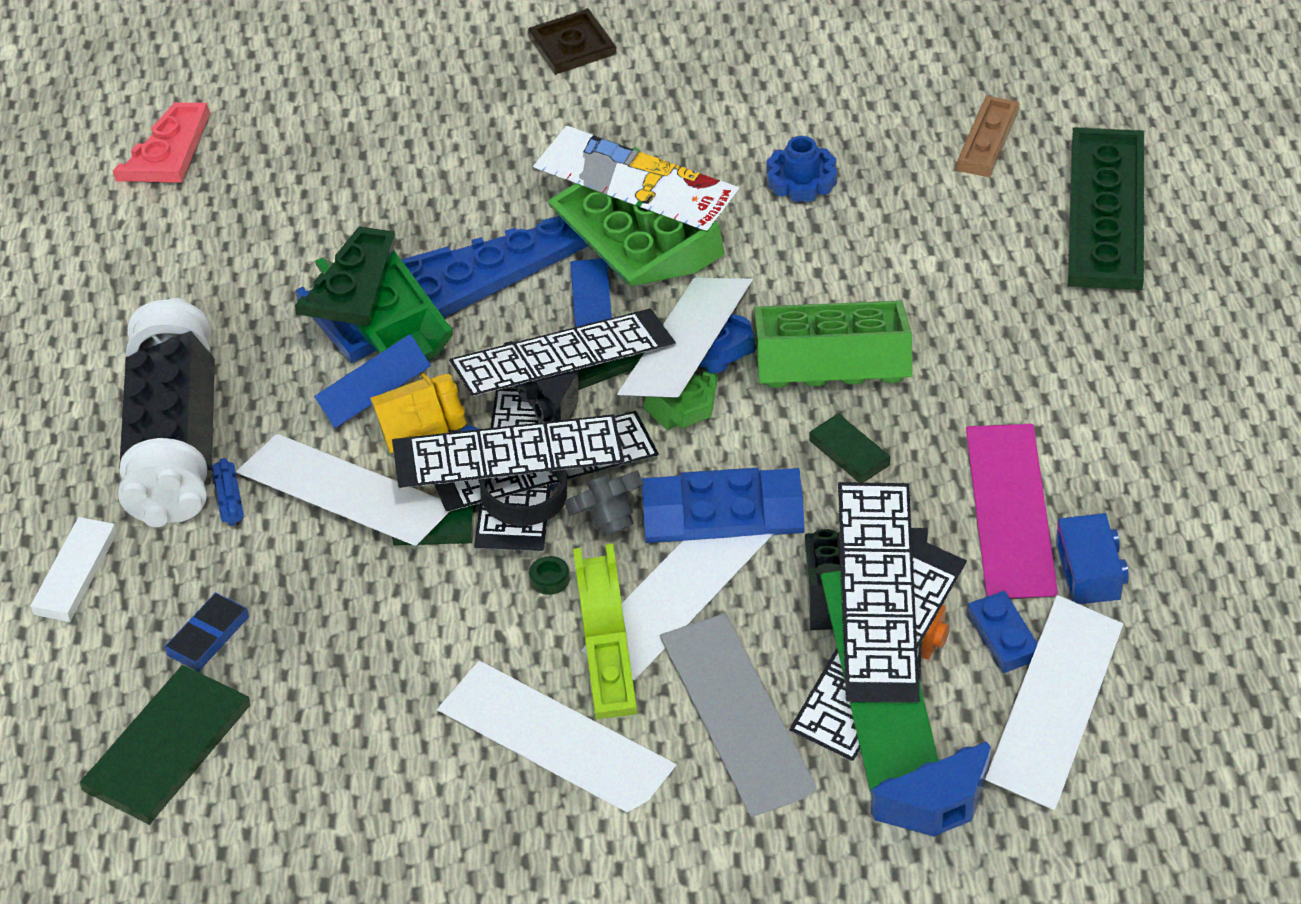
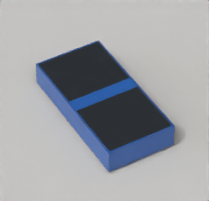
(206, 632)

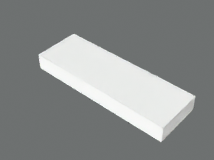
(73, 569)

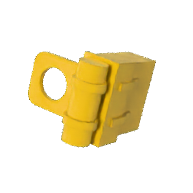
(419, 409)

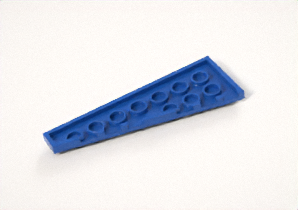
(469, 273)

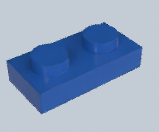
(1003, 630)

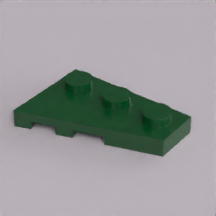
(353, 281)

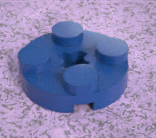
(732, 343)

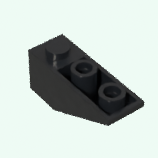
(822, 556)

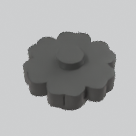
(607, 501)

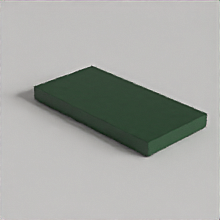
(165, 744)

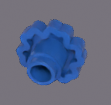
(801, 170)

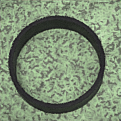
(525, 514)

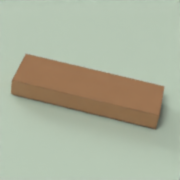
(987, 136)

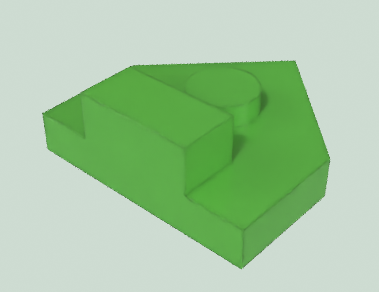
(690, 407)

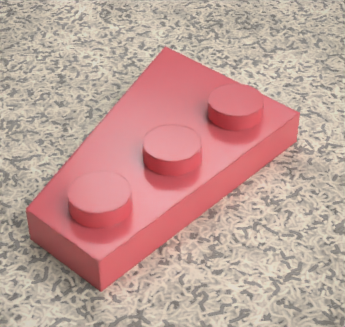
(170, 147)

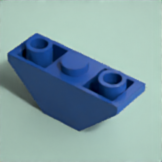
(936, 794)

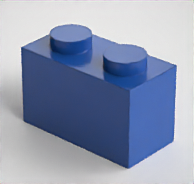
(1091, 558)

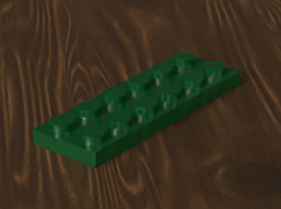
(1106, 209)

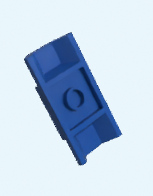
(722, 504)

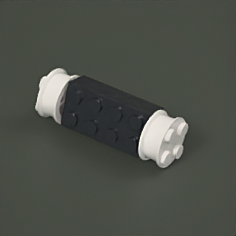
(166, 413)

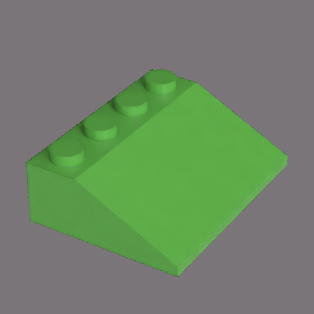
(635, 240)
(833, 343)

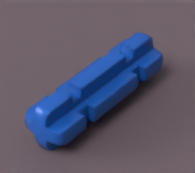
(227, 492)

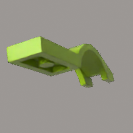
(605, 635)

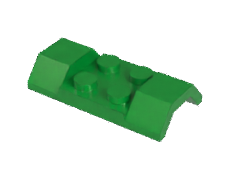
(402, 311)

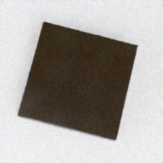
(572, 41)

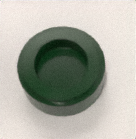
(549, 575)

